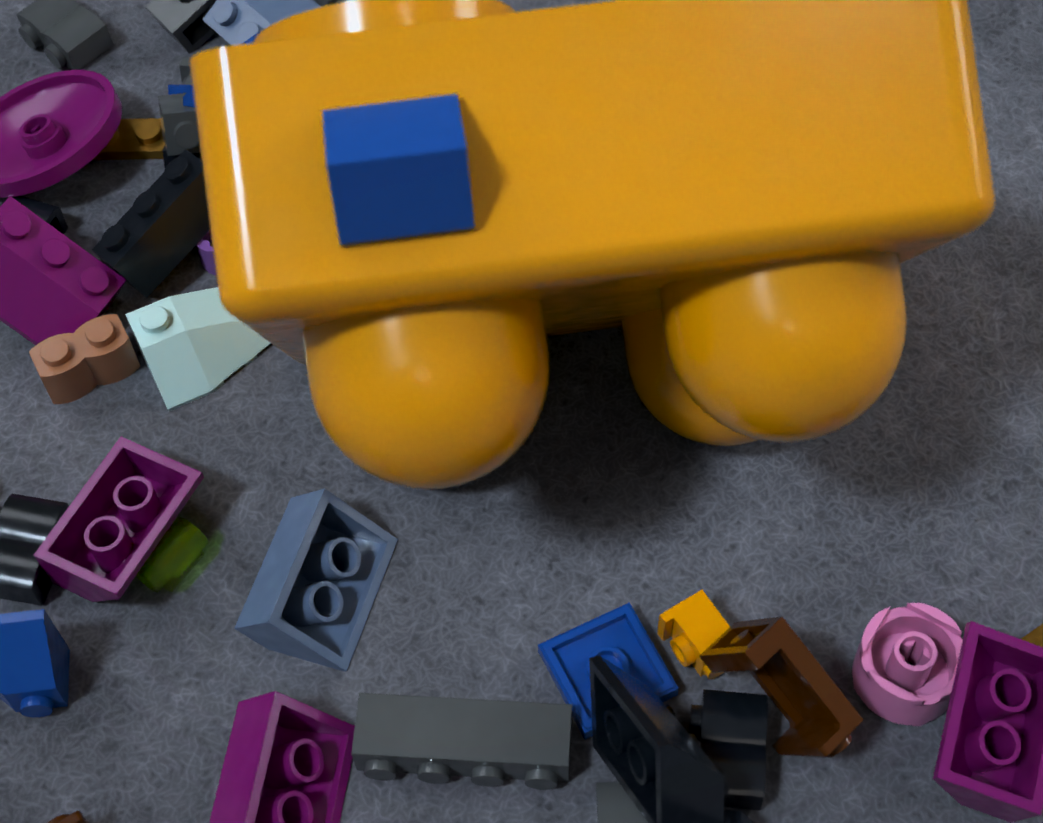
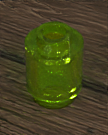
(173, 556)

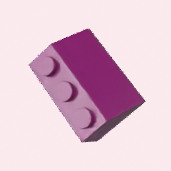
(47, 278)
(116, 521)
(995, 727)
(283, 764)

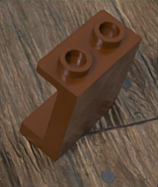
(793, 680)

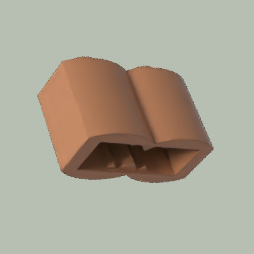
(81, 360)

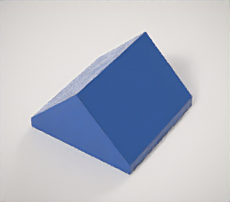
(398, 169)

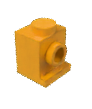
(694, 627)

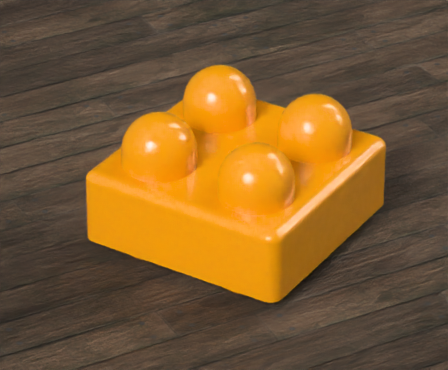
(633, 164)

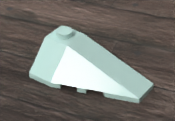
(192, 344)

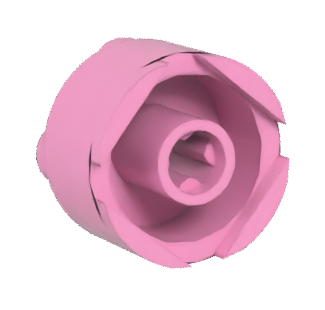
(892, 686)

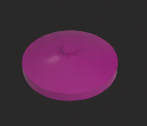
(54, 128)

